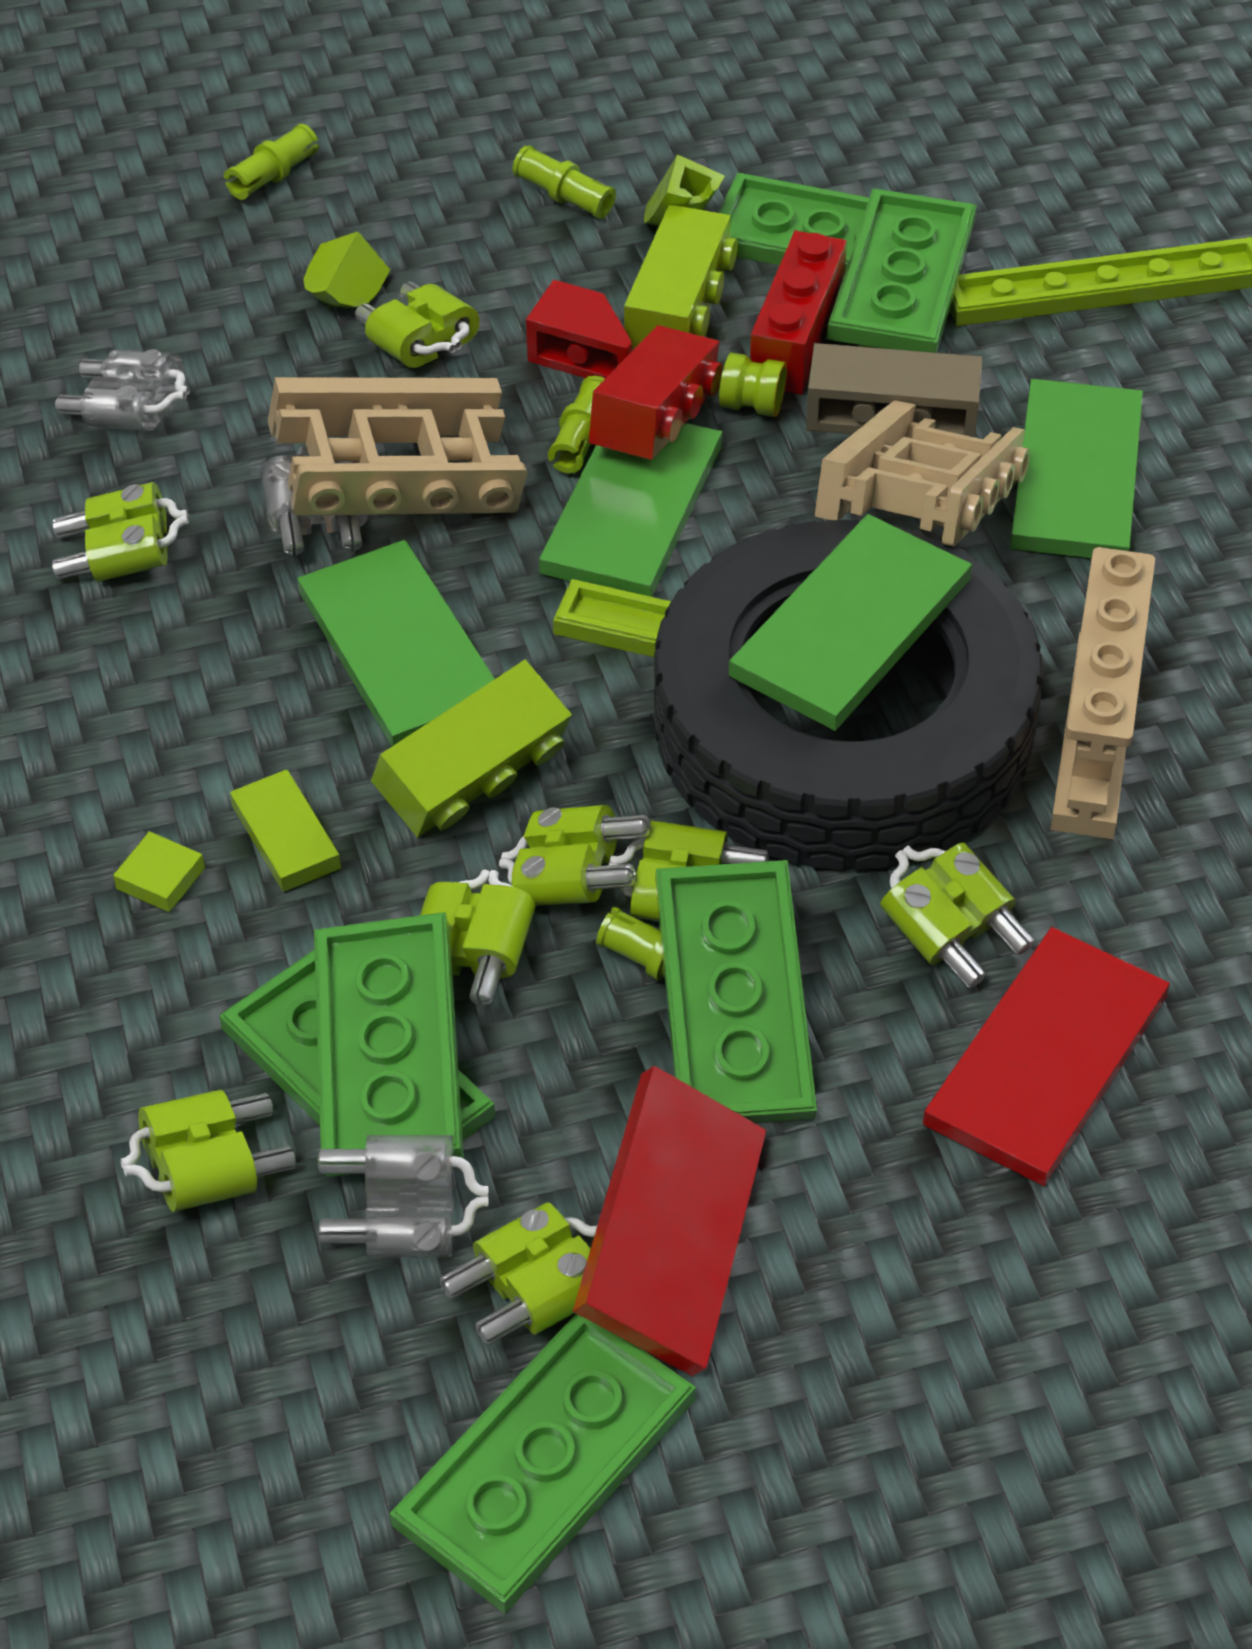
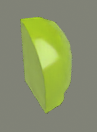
(683, 185)
(345, 272)

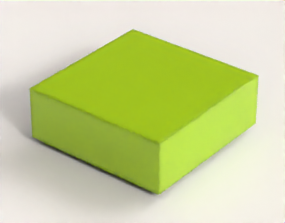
(159, 871)

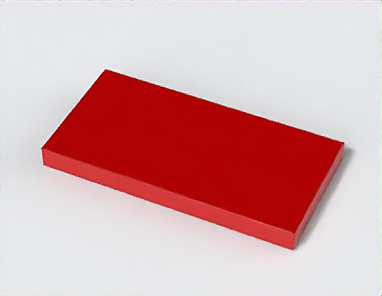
(1046, 1055)
(671, 1222)

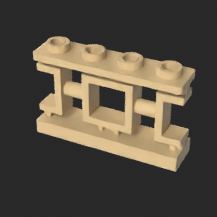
(395, 413)
(920, 472)
(1103, 693)

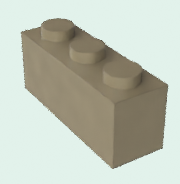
(858, 382)

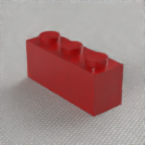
(799, 305)
(654, 392)

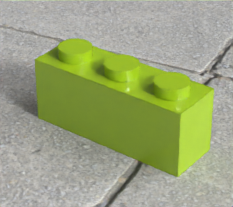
(681, 273)
(472, 749)

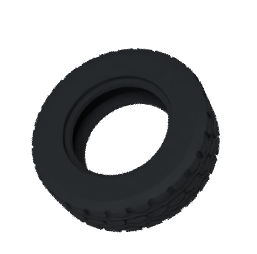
(826, 797)

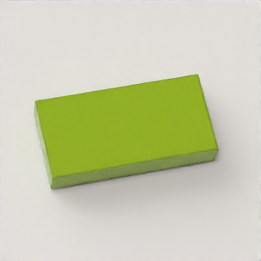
(610, 617)
(285, 830)

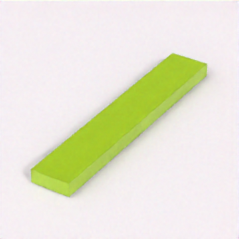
(1102, 281)

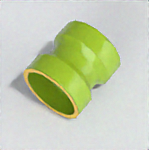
(753, 384)

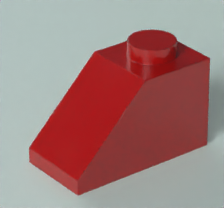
(576, 332)

